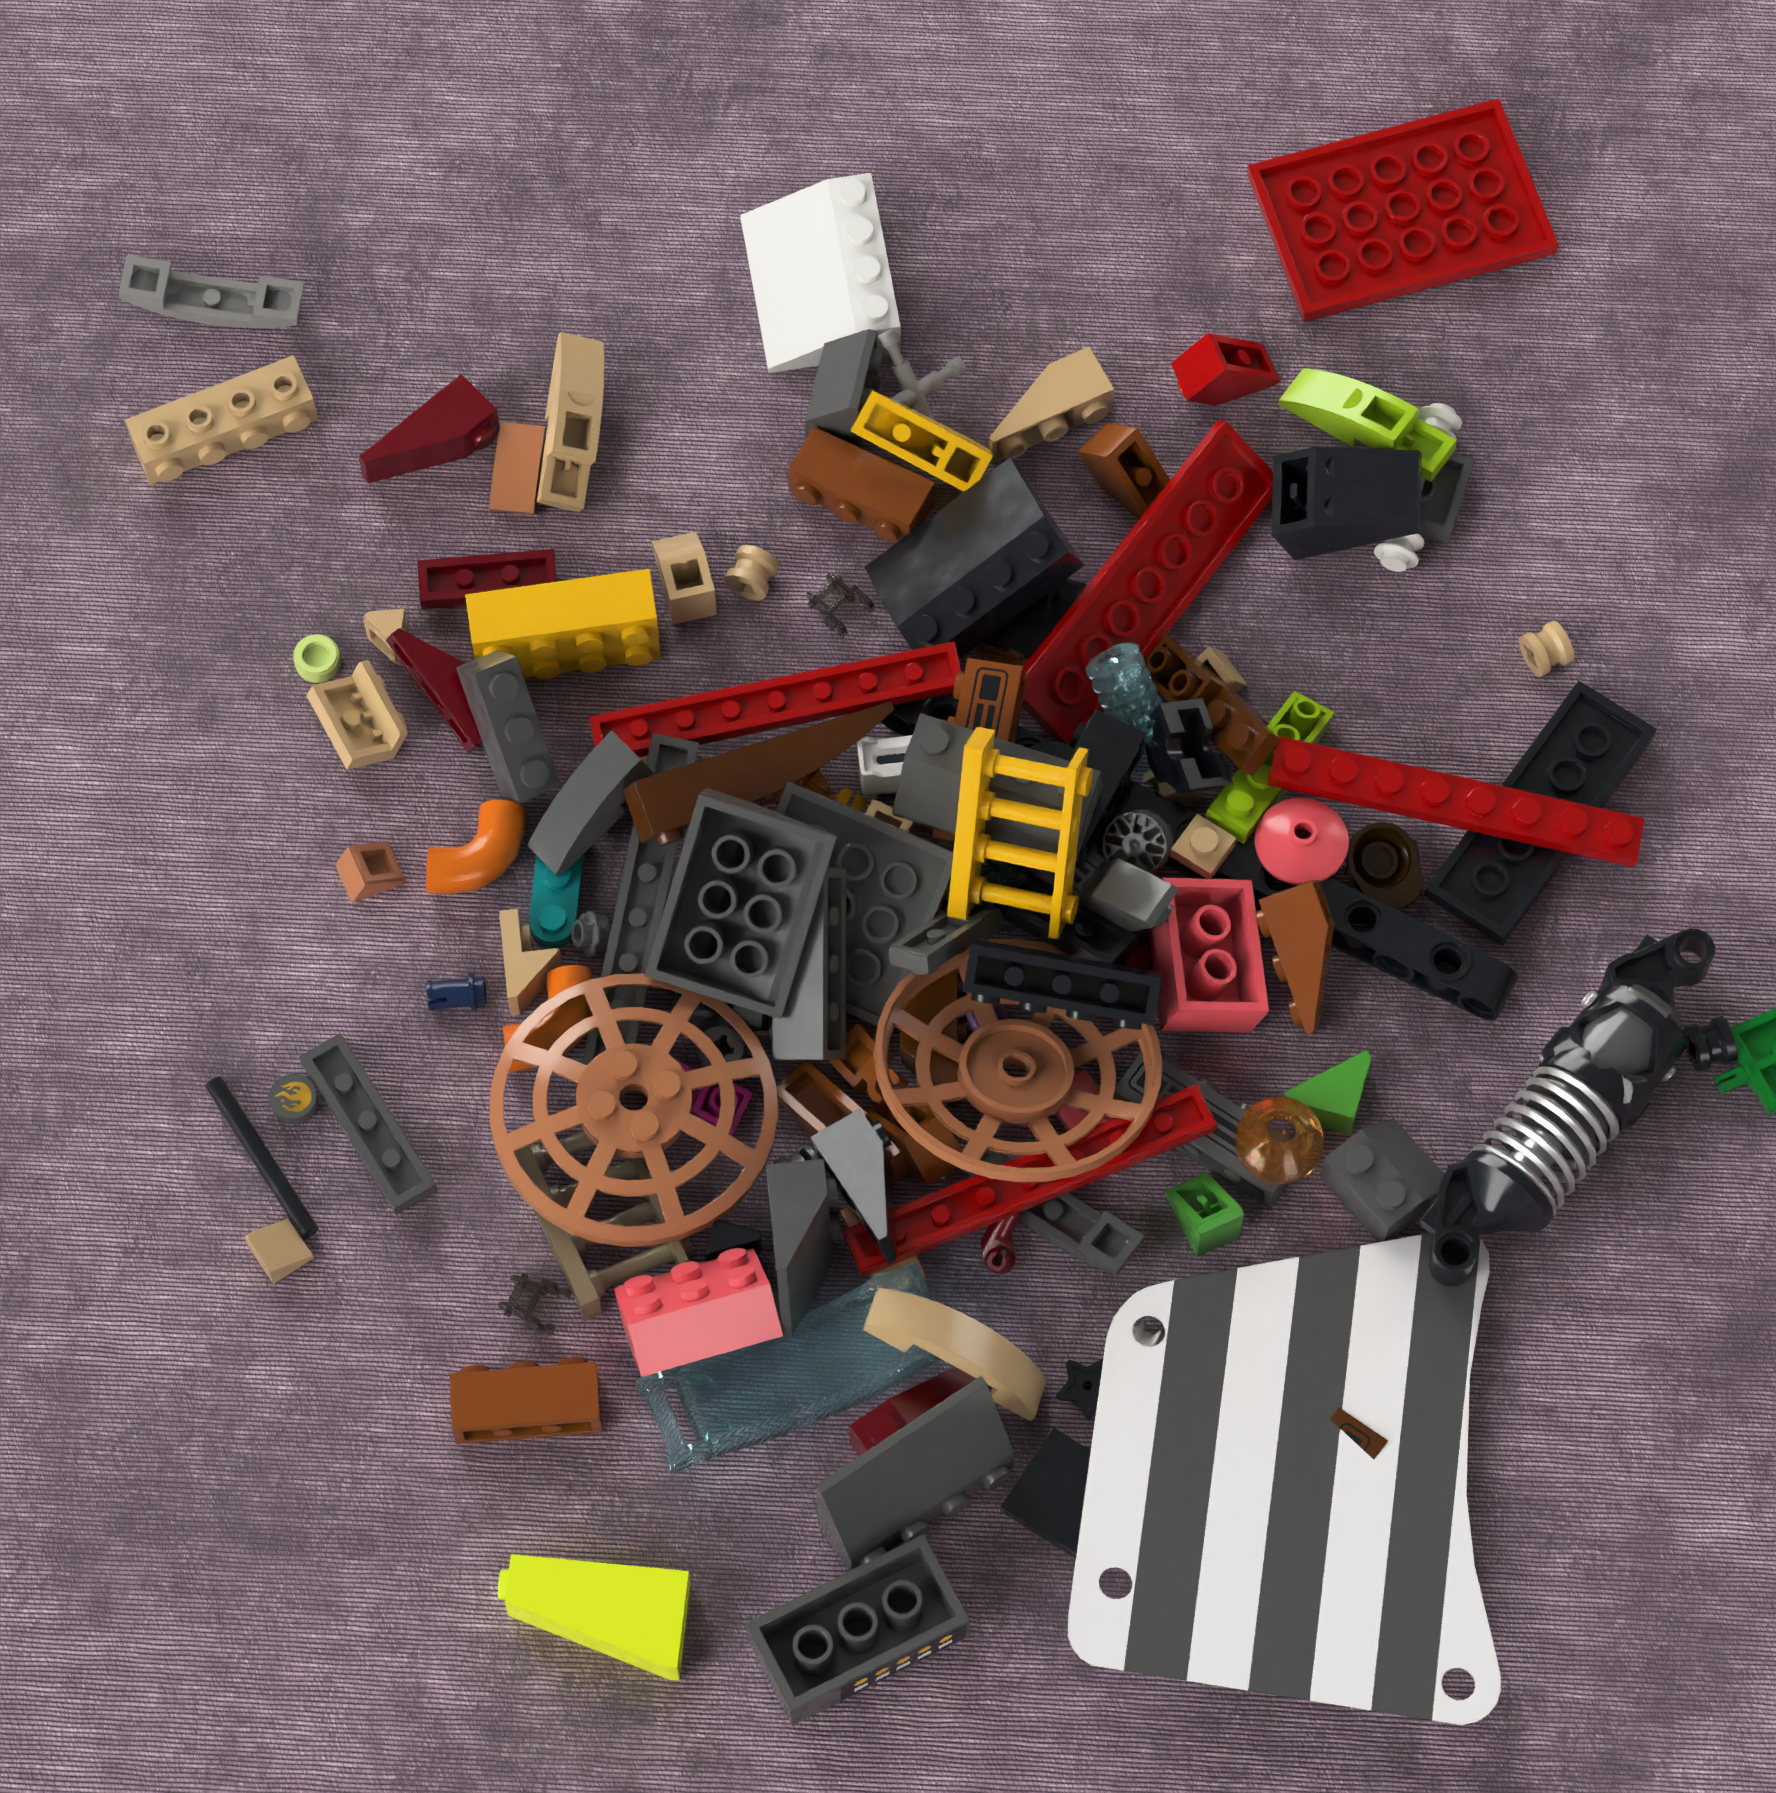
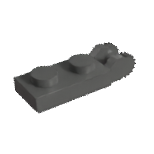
(943, 939)

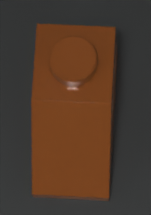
(1124, 466)
(920, 1161)

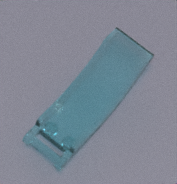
(785, 1380)

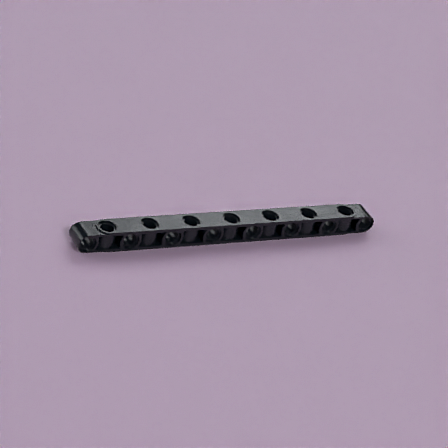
(1395, 943)

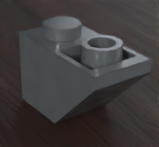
(1128, 895)

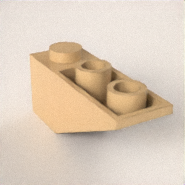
(1060, 399)

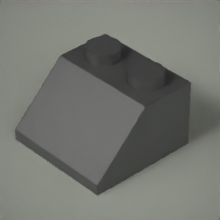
(1383, 1179)

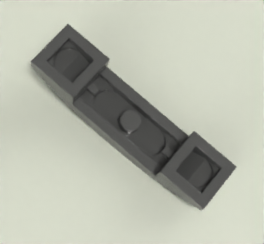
(1077, 1227)

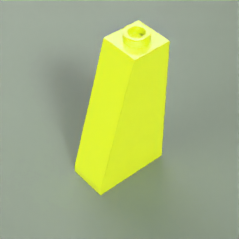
(604, 1606)

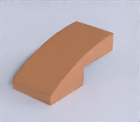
(517, 468)

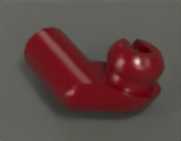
(998, 1245)

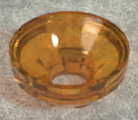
(1279, 1160)

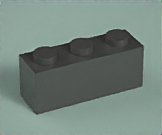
(508, 726)

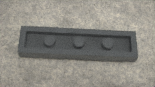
(368, 1123)

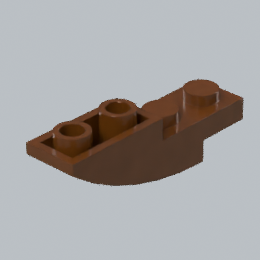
(1236, 724)

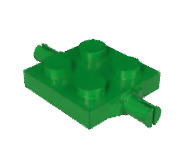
(1755, 1060)

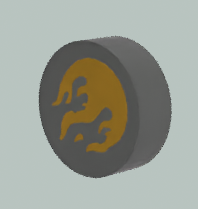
(293, 1099)

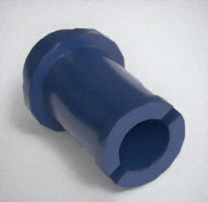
(457, 993)

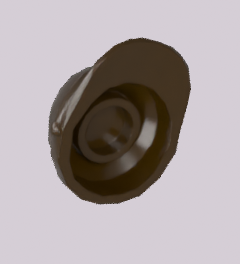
(1385, 864)

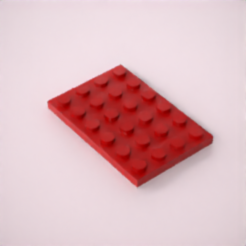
(1402, 209)

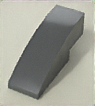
(587, 804)

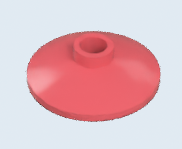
(1299, 859)

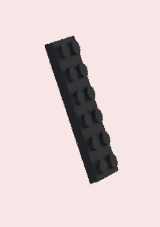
(1574, 758)

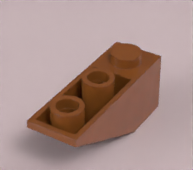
(1303, 941)

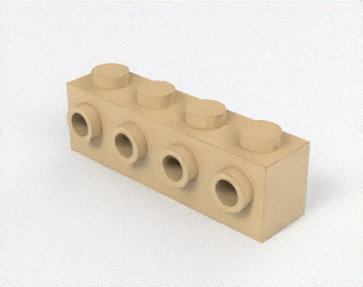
(222, 420)

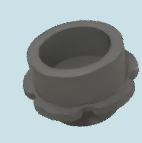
(591, 933)

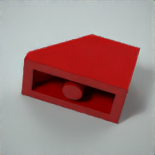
(1223, 370)

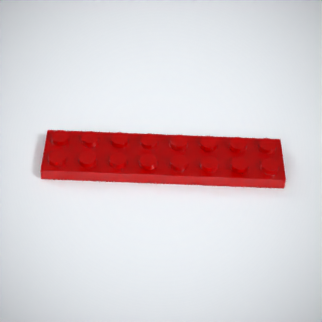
(1150, 575)

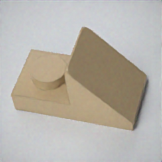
(523, 967)

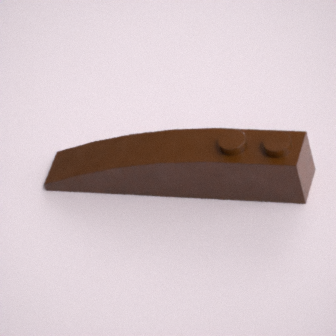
(755, 773)

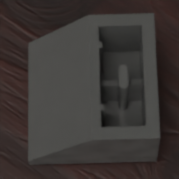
(843, 383)

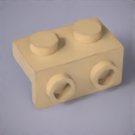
(359, 717)

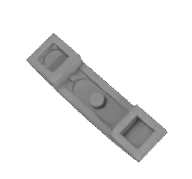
(210, 299)

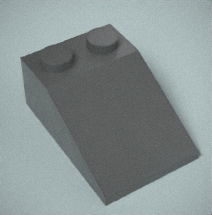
(801, 1233)

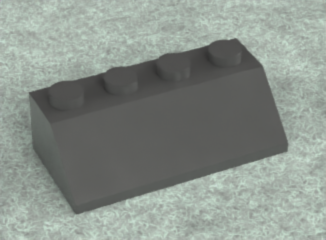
(932, 781)

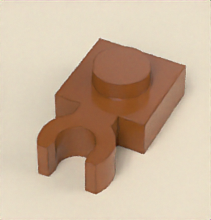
(860, 1066)

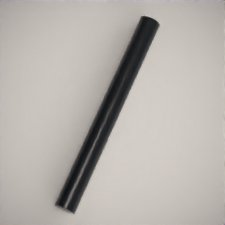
(261, 1157)

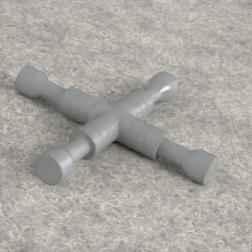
(914, 391)

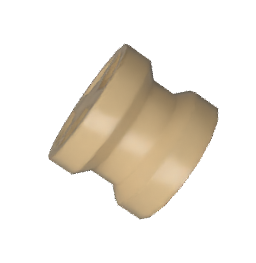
(751, 572)
(1546, 648)

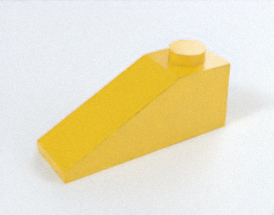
(922, 441)

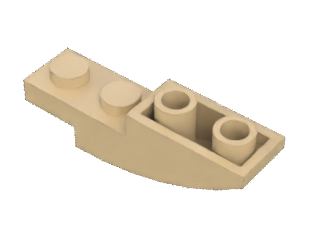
(573, 422)

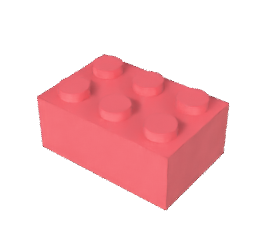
(1210, 958)
(697, 1311)

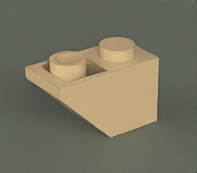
(685, 577)

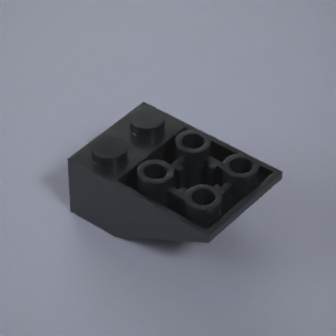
(1344, 498)

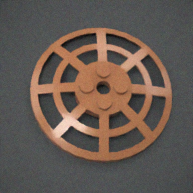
(1006, 1097)
(629, 1132)

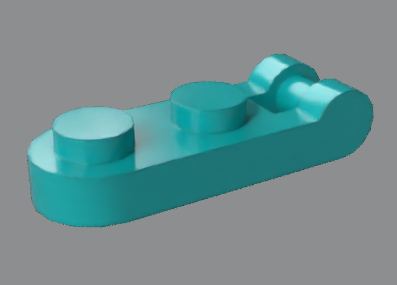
(555, 903)

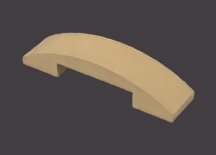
(960, 1341)

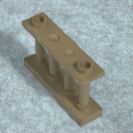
(567, 1248)

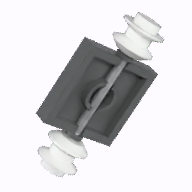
(1439, 498)

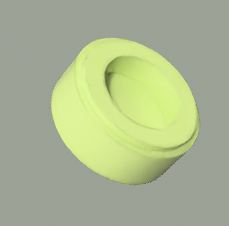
(317, 658)

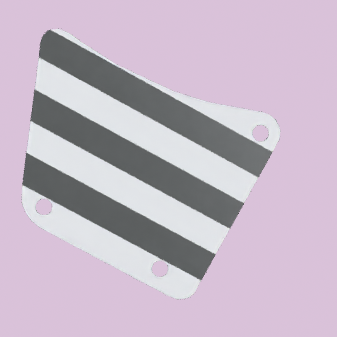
(1257, 1525)

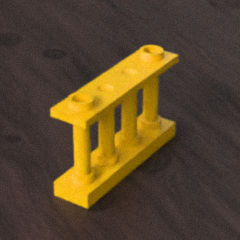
(974, 846)

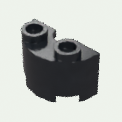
(1182, 748)

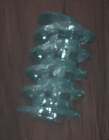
(1125, 686)

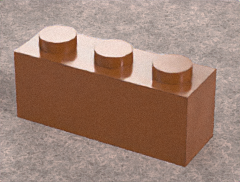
(860, 486)
(525, 1401)

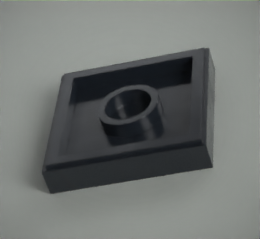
(1052, 1492)

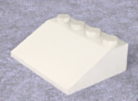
(819, 270)

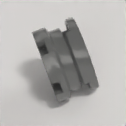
(1139, 839)

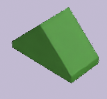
(1335, 1093)
(1205, 1213)

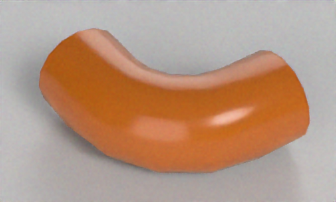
(485, 857)
(561, 1018)

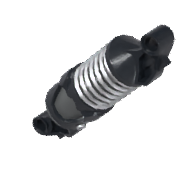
(1581, 1094)

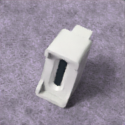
(881, 764)

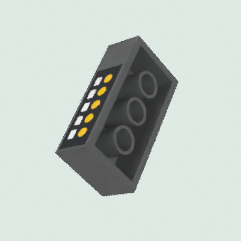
(858, 1629)

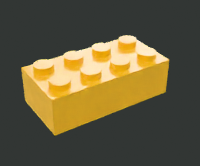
(569, 624)

